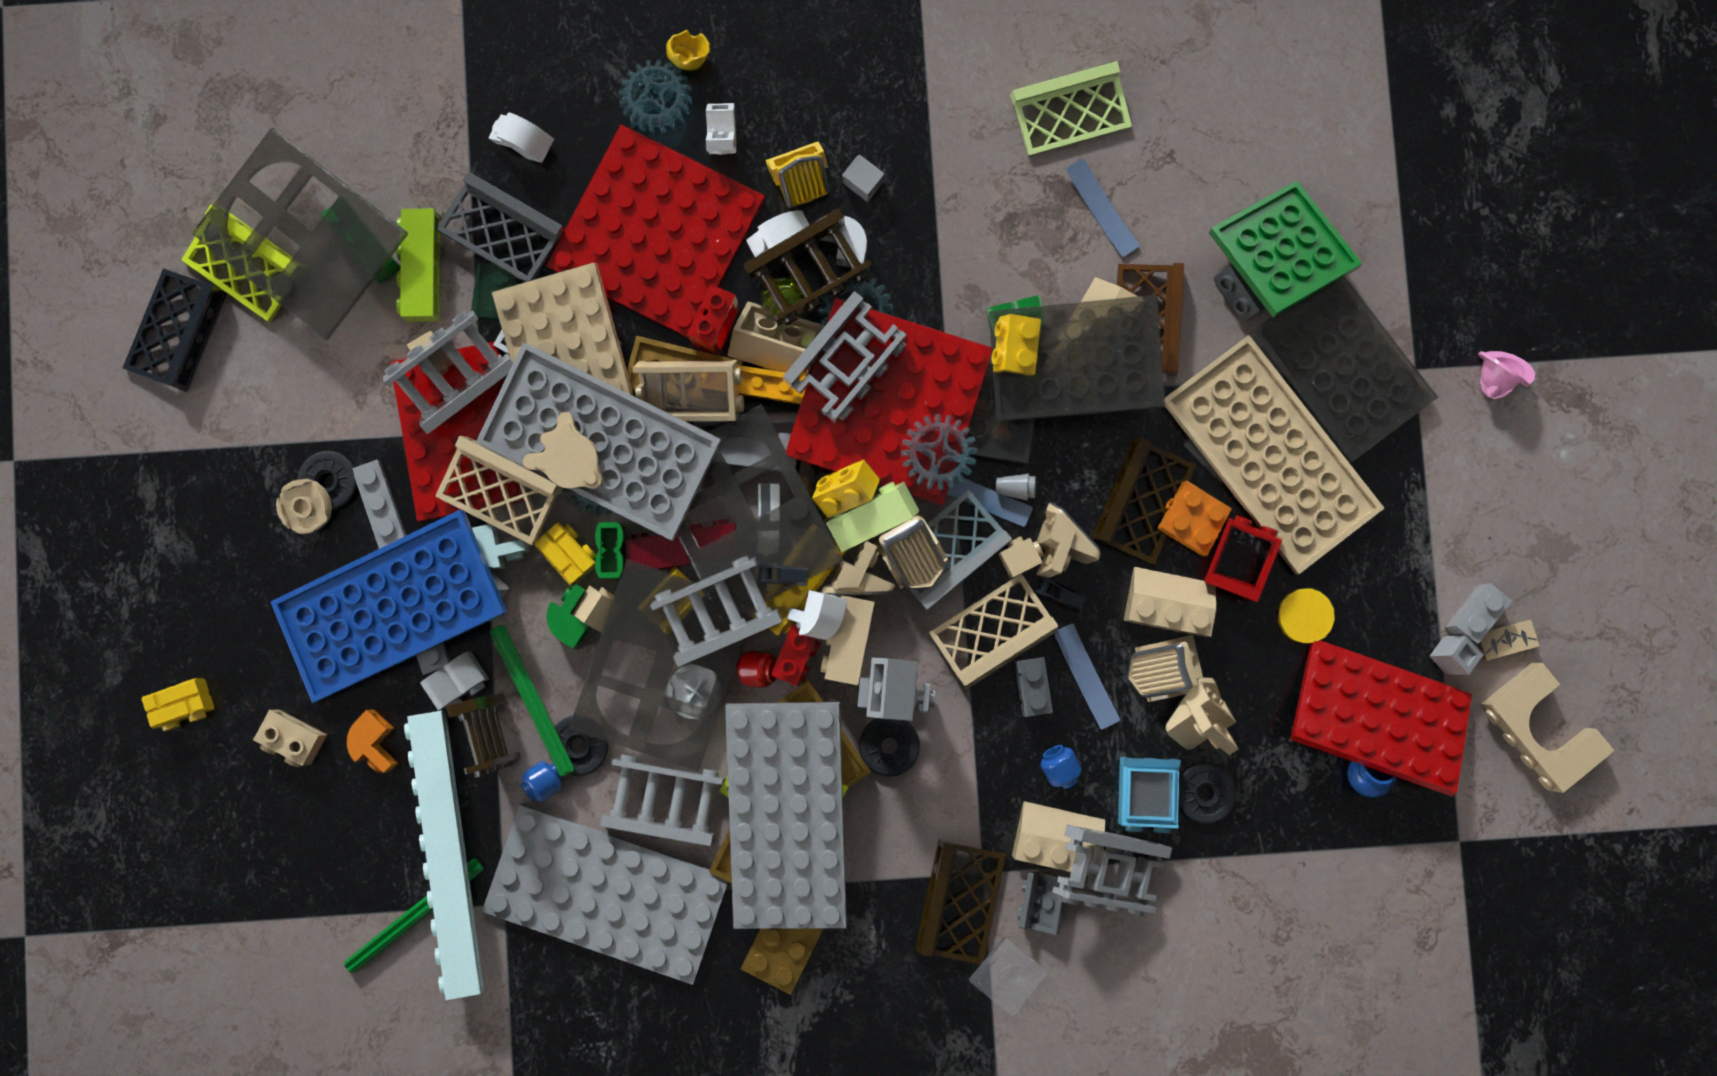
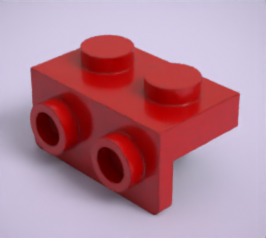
(794, 657)

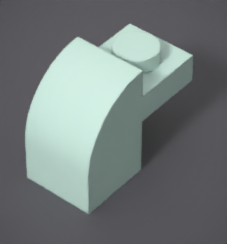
(494, 551)

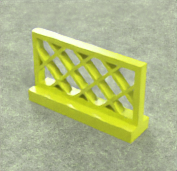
(267, 250)

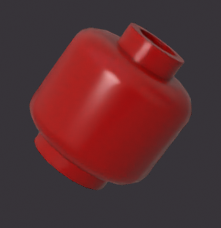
(756, 669)

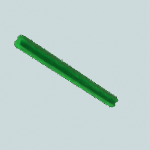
(532, 700)
(399, 927)

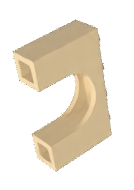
(1511, 710)

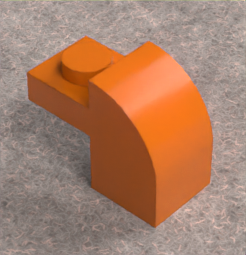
(365, 738)

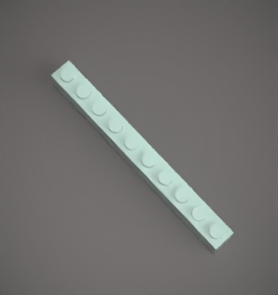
(445, 855)

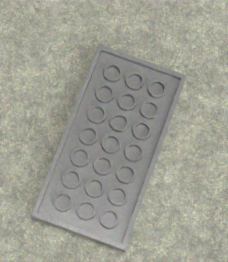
(644, 454)
(786, 815)
(605, 894)

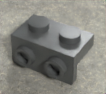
(1238, 293)
(1041, 907)

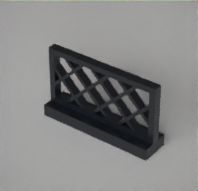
(191, 336)

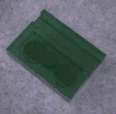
(488, 280)

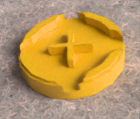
(1306, 616)

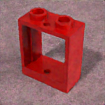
(711, 331)
(1234, 585)

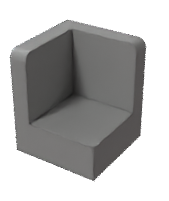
(863, 178)
(1456, 655)

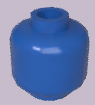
(1061, 766)
(541, 781)

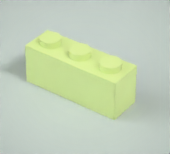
(885, 510)

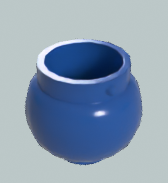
(1369, 781)

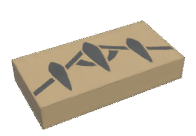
(1508, 640)

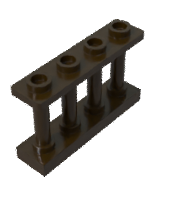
(785, 253)
(484, 733)

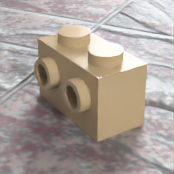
(290, 738)

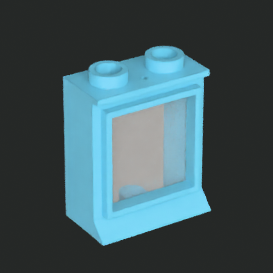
(1148, 794)

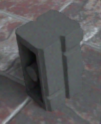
(1033, 687)

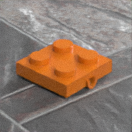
(1194, 518)

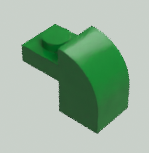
(563, 623)

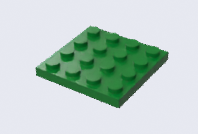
(1285, 248)

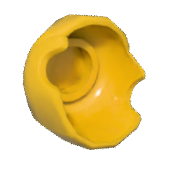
(688, 51)

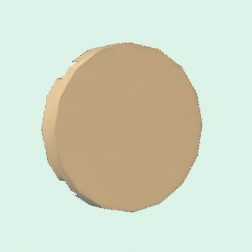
(304, 506)

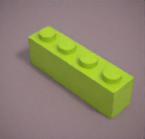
(419, 266)

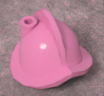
(1503, 373)

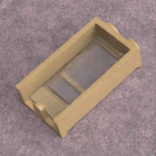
(692, 388)

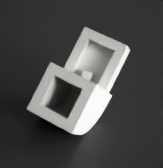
(721, 128)
(521, 136)
(776, 231)
(855, 237)
(821, 615)

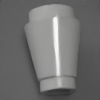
(1017, 486)

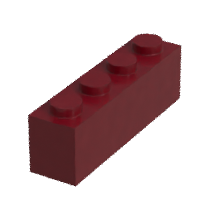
(666, 553)

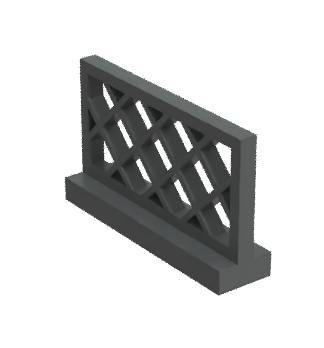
(506, 206)

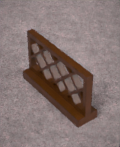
(1172, 309)

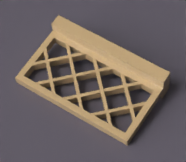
(508, 468)
(1007, 651)

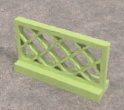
(1066, 85)

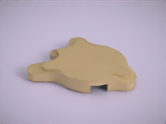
(568, 456)

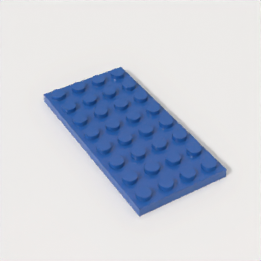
(388, 606)

